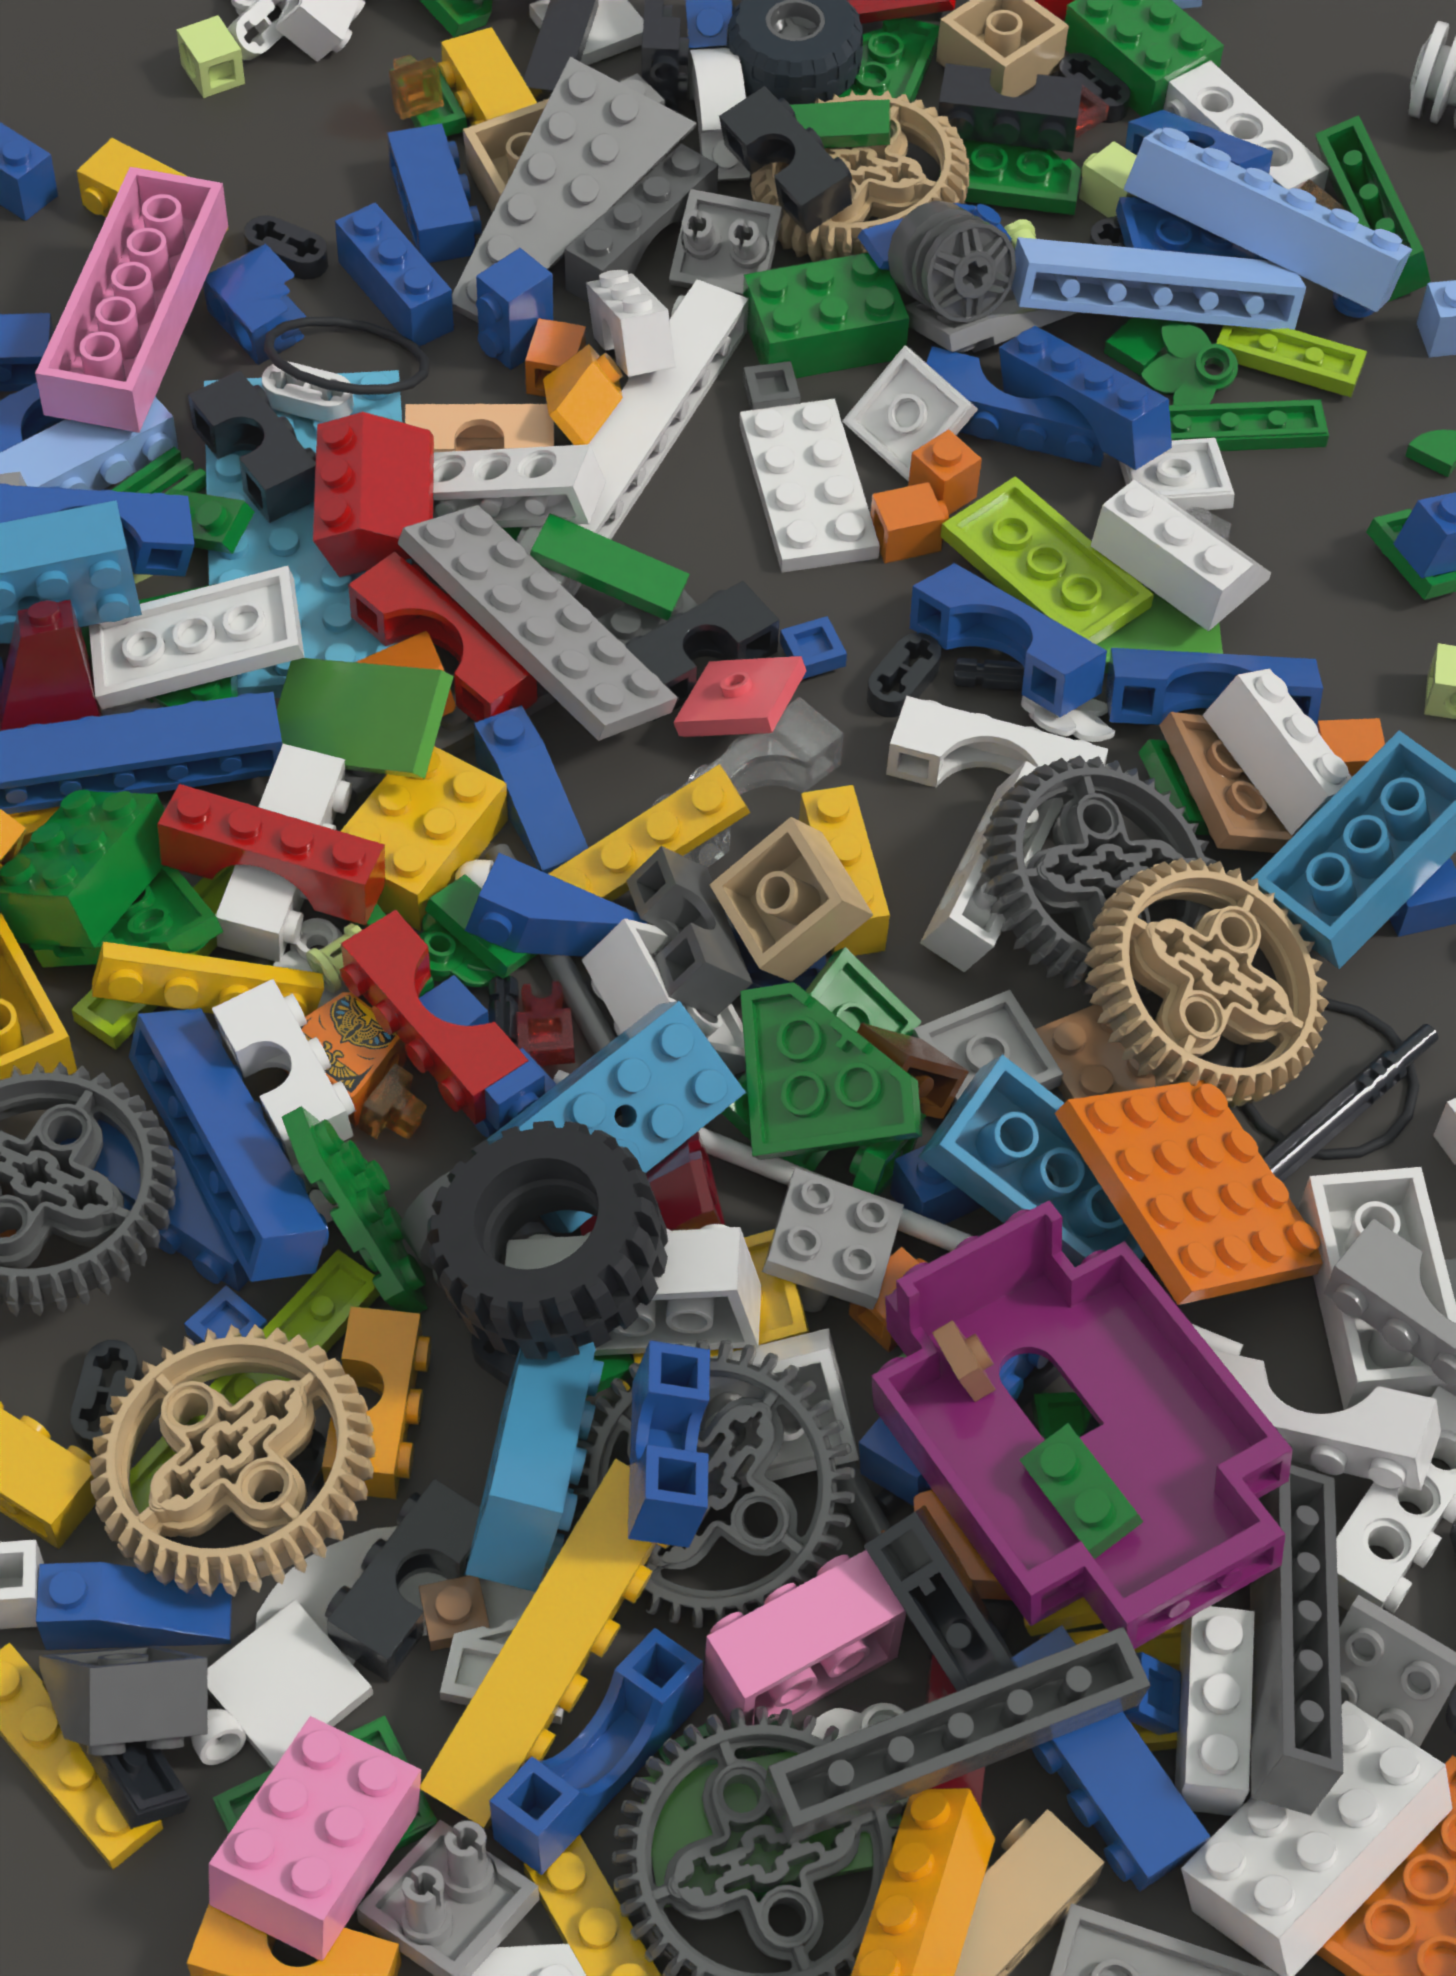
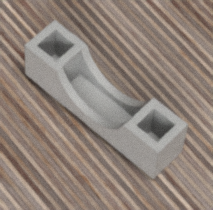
(1383, 1287)

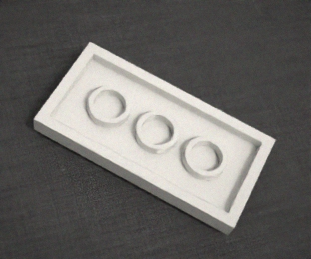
(808, 485)
(197, 638)

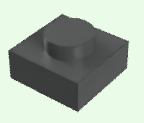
(771, 385)

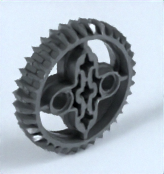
(1087, 860)
(57, 1191)
(771, 1429)
(722, 1820)

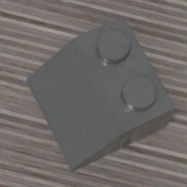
(127, 1697)

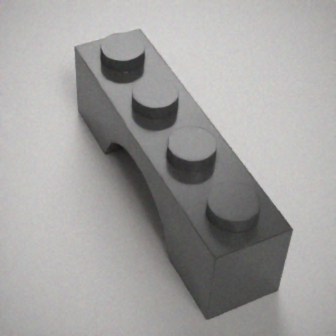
(631, 224)

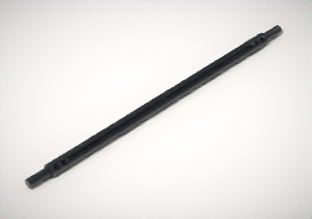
(1283, 1161)

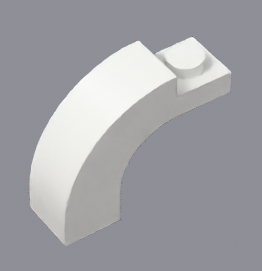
(716, 86)

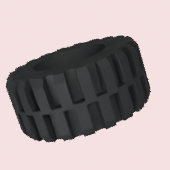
(572, 1299)

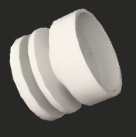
(1434, 75)

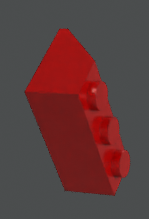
(368, 487)

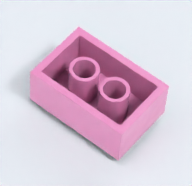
(805, 1640)
(314, 1838)

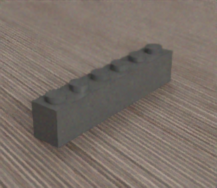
(1298, 1652)
(955, 1735)

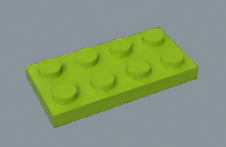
(1045, 562)

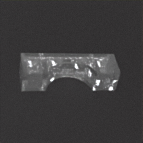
(793, 756)

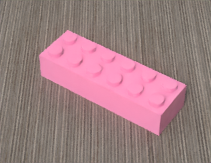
(132, 300)

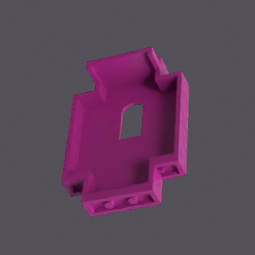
(1170, 1431)

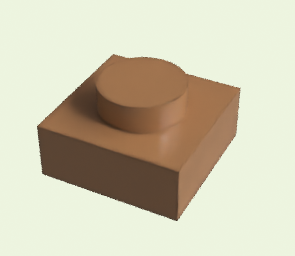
(967, 1359)
(452, 1608)

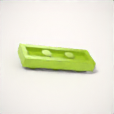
(1296, 356)

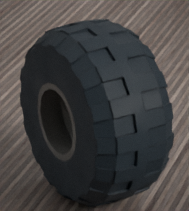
(797, 47)

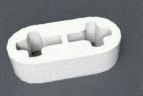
(256, 17)
(303, 398)

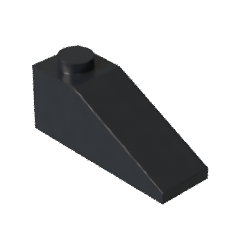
(941, 1600)

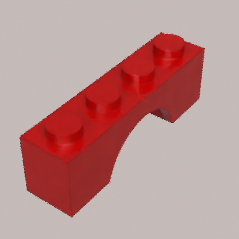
(401, 602)
(330, 867)
(390, 969)

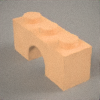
(483, 425)

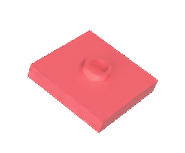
(740, 697)

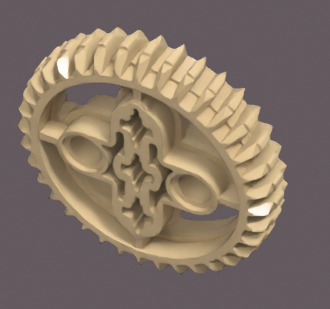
(882, 179)
(1206, 980)
(221, 1484)

